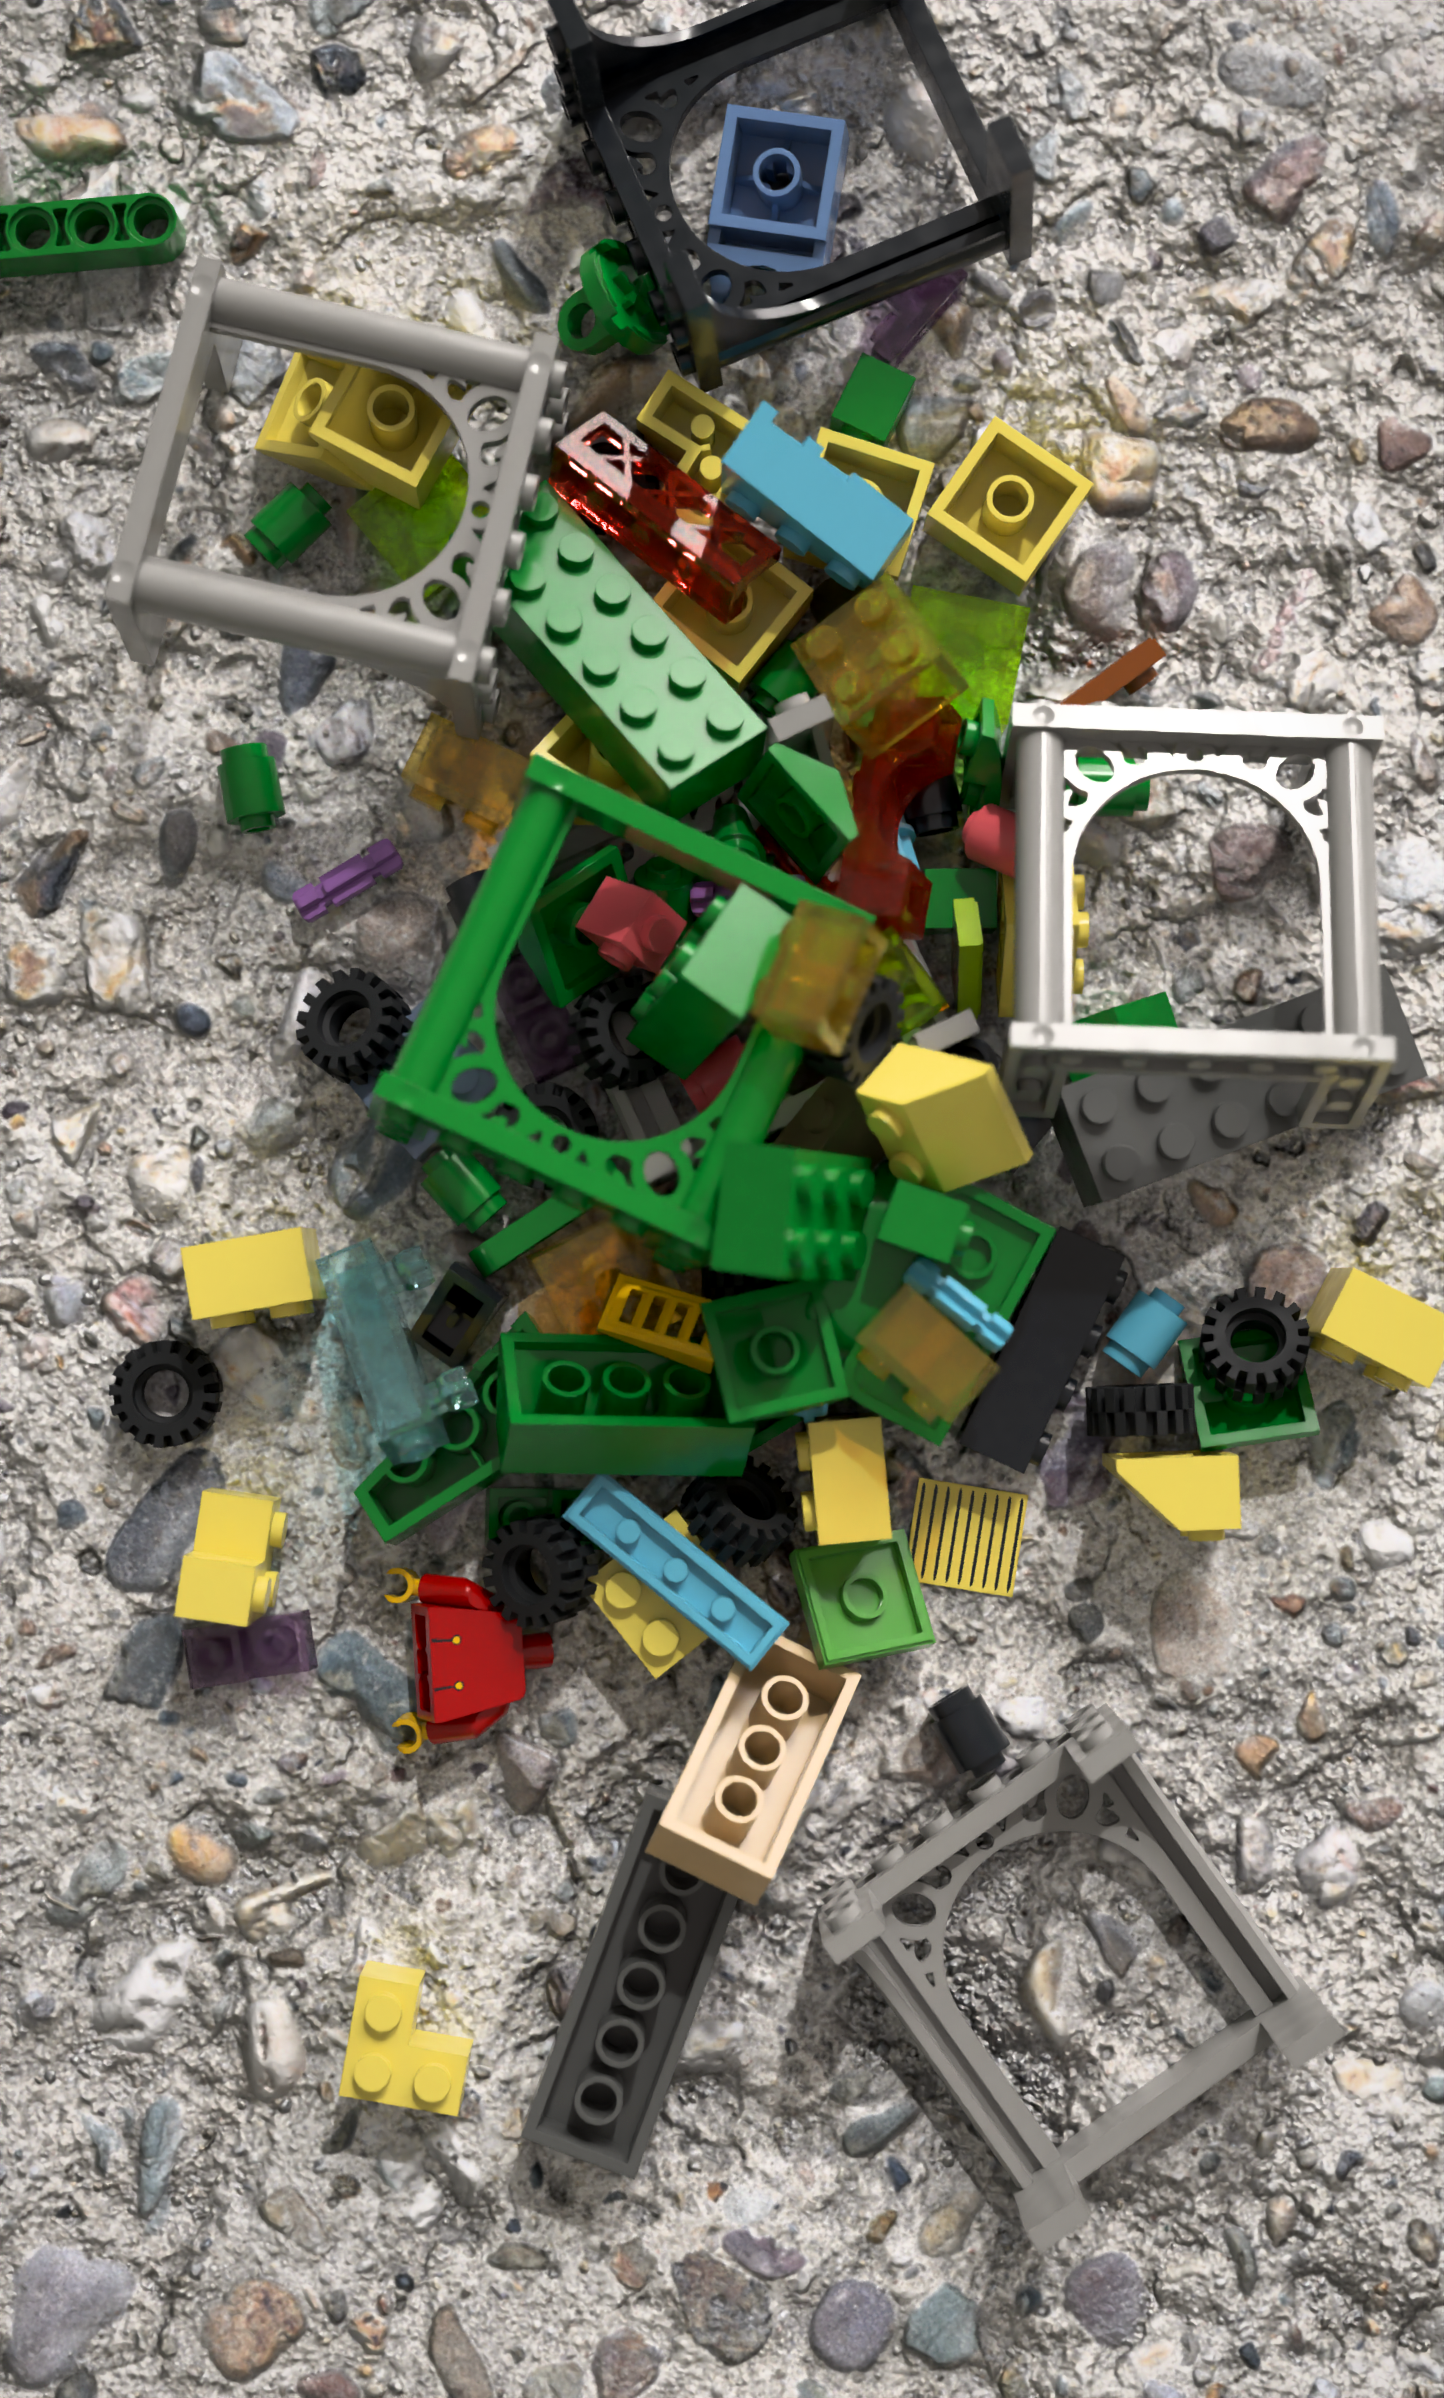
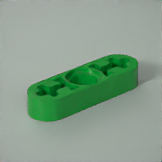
(526, 1233)

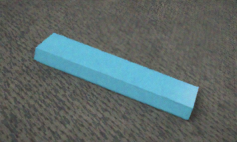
(676, 1569)

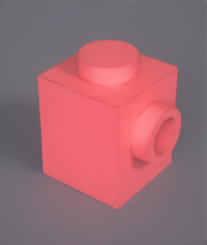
(631, 926)

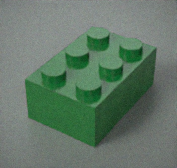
(708, 981)
(792, 1213)

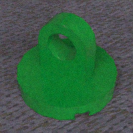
(618, 305)

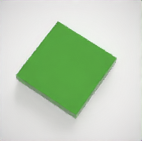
(861, 1600)

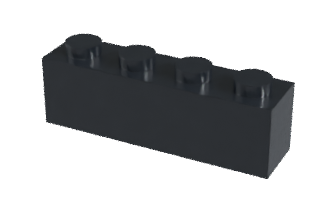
(1036, 1362)

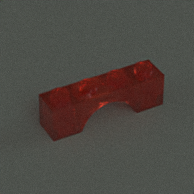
(872, 869)

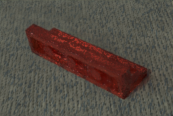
(648, 519)

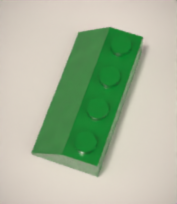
(610, 1410)

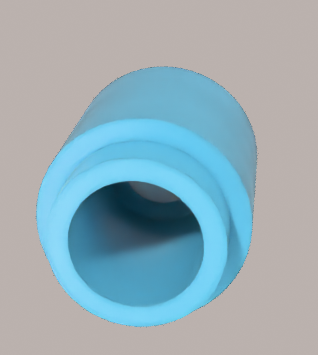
(1145, 1331)

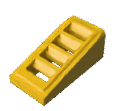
(657, 1341)

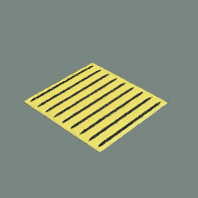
(967, 1536)

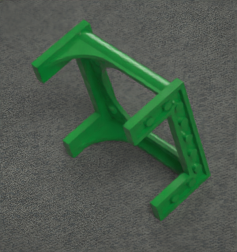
(419, 1089)

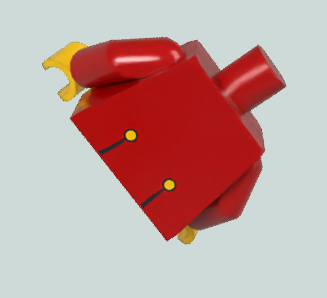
(464, 1658)

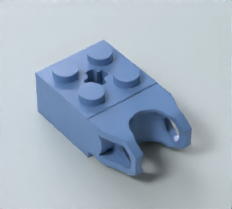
(776, 227)

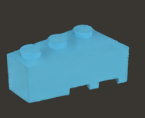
(812, 502)

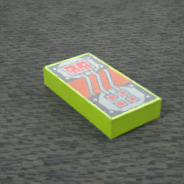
(966, 956)

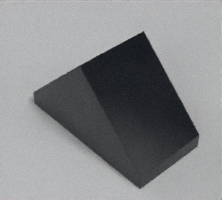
(457, 1314)

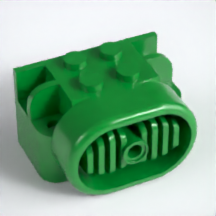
(994, 1269)

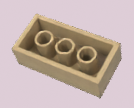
(753, 1769)

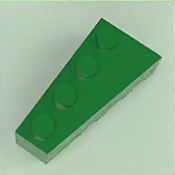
(415, 1494)

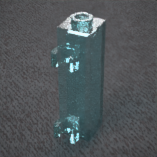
(383, 1352)

